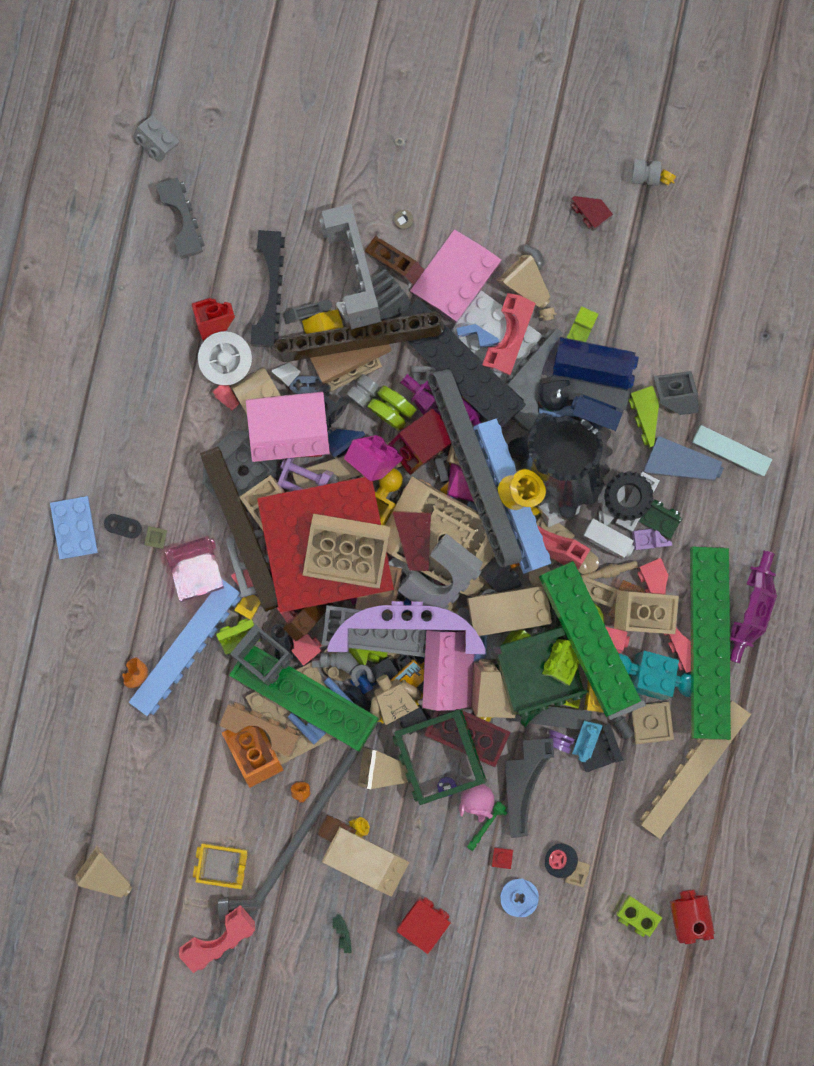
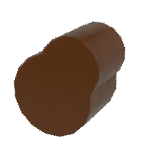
(330, 827)

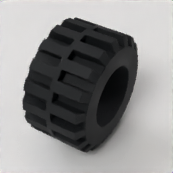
(635, 480)

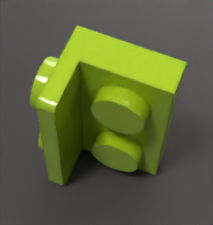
(562, 662)

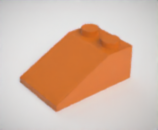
(253, 754)

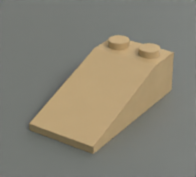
(509, 610)
(365, 861)

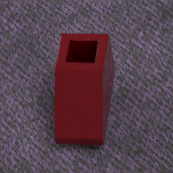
(592, 210)

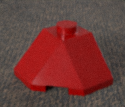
(212, 316)

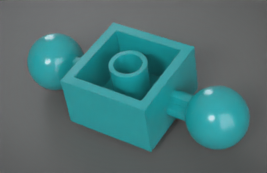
(656, 675)

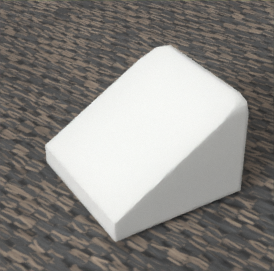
(286, 373)

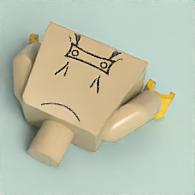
(394, 699)

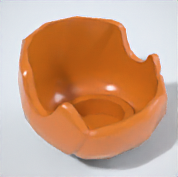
(136, 673)

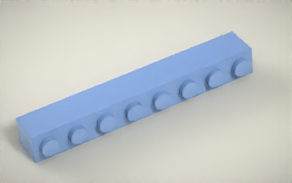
(521, 521)
(184, 648)

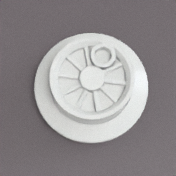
(224, 358)

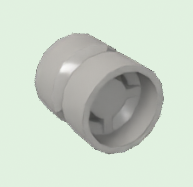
(646, 172)
(364, 391)

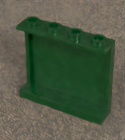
(522, 668)

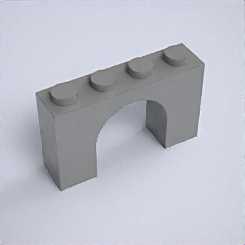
(457, 561)

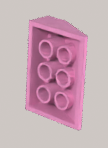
(456, 276)
(287, 426)
(447, 671)

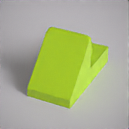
(582, 325)
(361, 655)

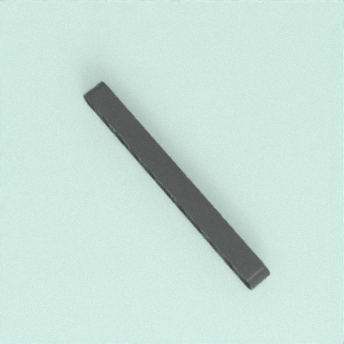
(474, 468)

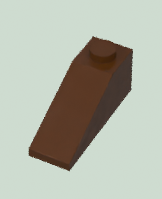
(395, 260)
(304, 620)

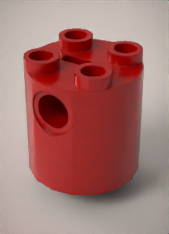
(692, 917)

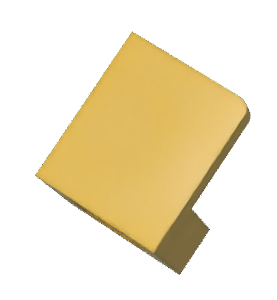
(248, 606)

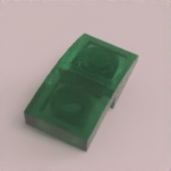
(341, 928)

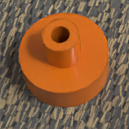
(300, 791)

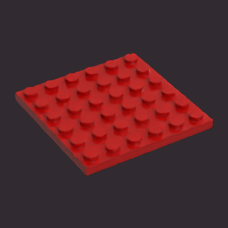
(286, 530)

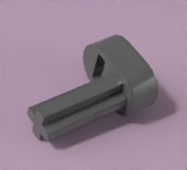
(226, 906)

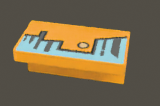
(412, 673)

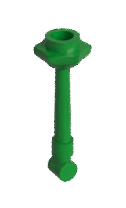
(498, 809)

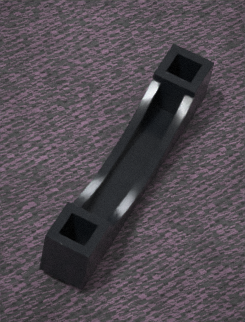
(264, 333)

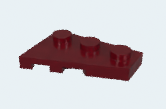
(414, 537)

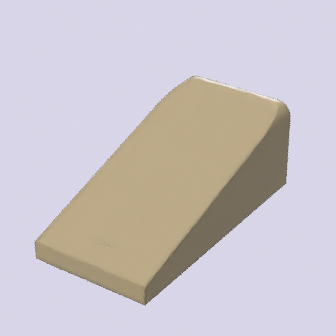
(600, 592)

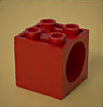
(424, 924)

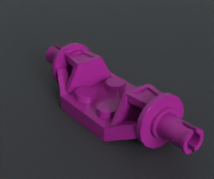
(426, 401)
(759, 609)

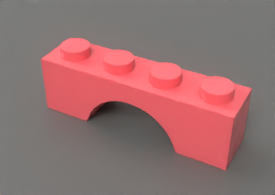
(517, 315)
(199, 953)

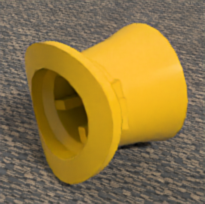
(521, 490)

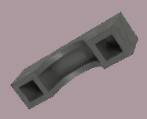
(187, 240)

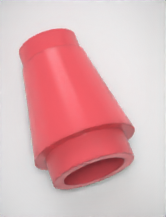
(226, 396)

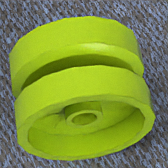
(392, 407)

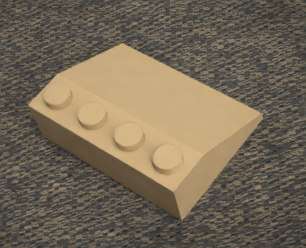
(346, 551)

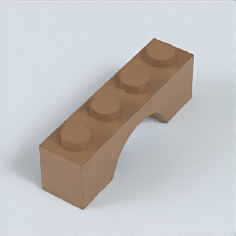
(282, 739)

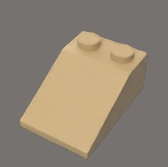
(646, 612)

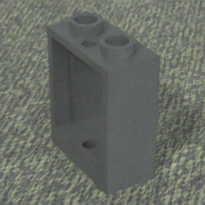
(248, 643)

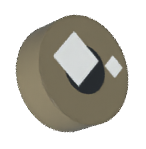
(403, 219)

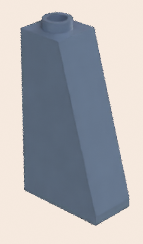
(679, 461)

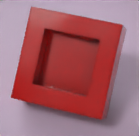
(502, 858)

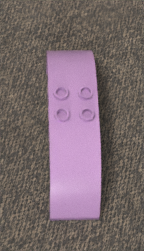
(372, 619)

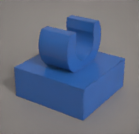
(364, 684)

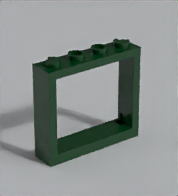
(469, 746)

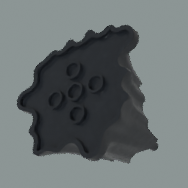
(567, 458)

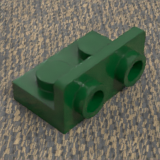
(661, 519)

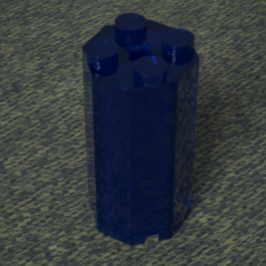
(595, 364)

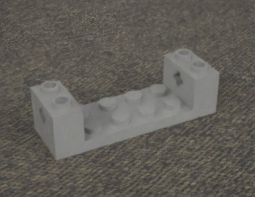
(340, 225)
(383, 640)

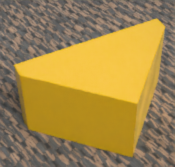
(322, 322)

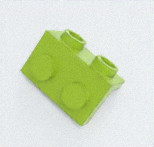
(231, 637)

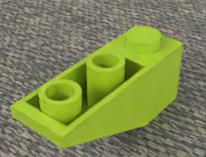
(646, 409)

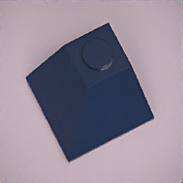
(341, 440)

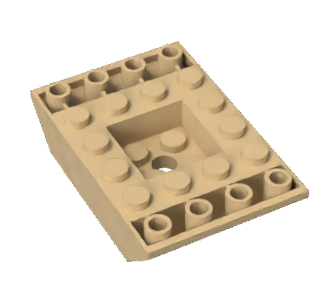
(449, 518)

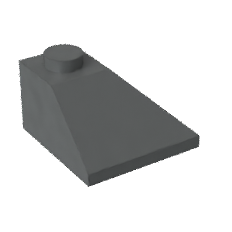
(678, 392)

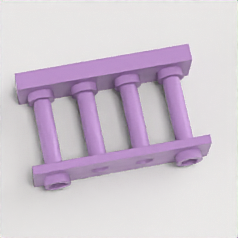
(287, 465)

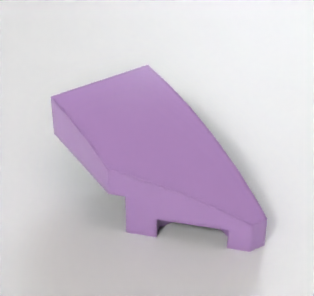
(649, 539)

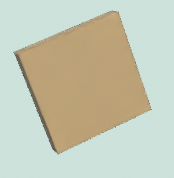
(652, 723)

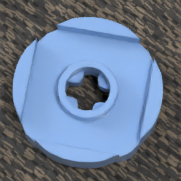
(517, 908)

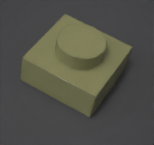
(156, 537)

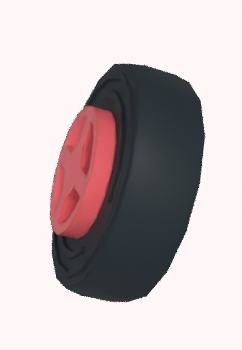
(554, 860)

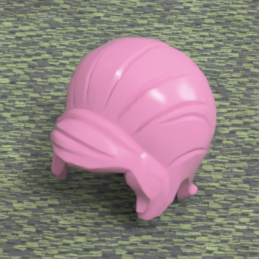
(477, 801)

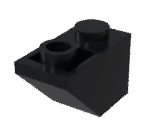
(500, 577)

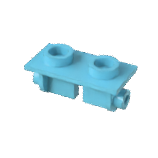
(587, 740)

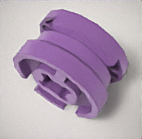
(561, 741)

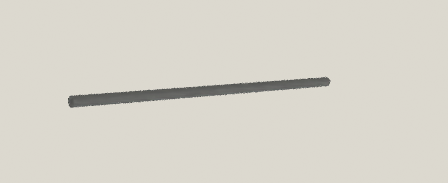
(300, 834)

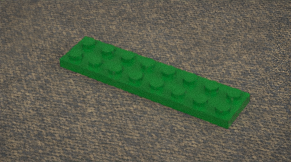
(589, 639)
(308, 700)

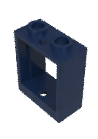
(597, 411)

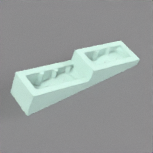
(732, 451)

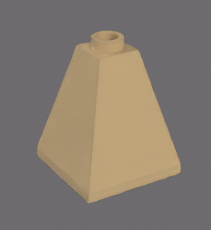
(525, 280)
(380, 770)
(102, 875)

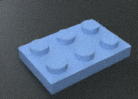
(74, 527)

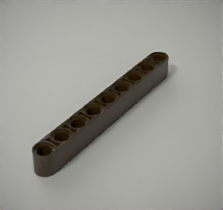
(367, 340)
(240, 527)

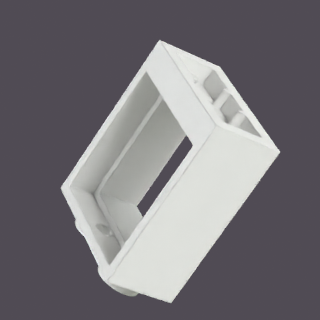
(608, 539)

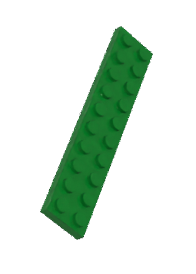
(710, 643)

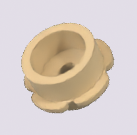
(547, 314)

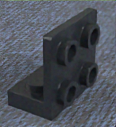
(605, 750)

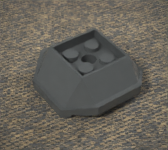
(237, 453)

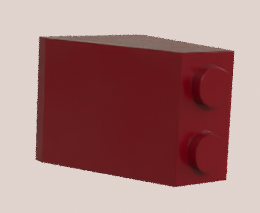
(421, 441)

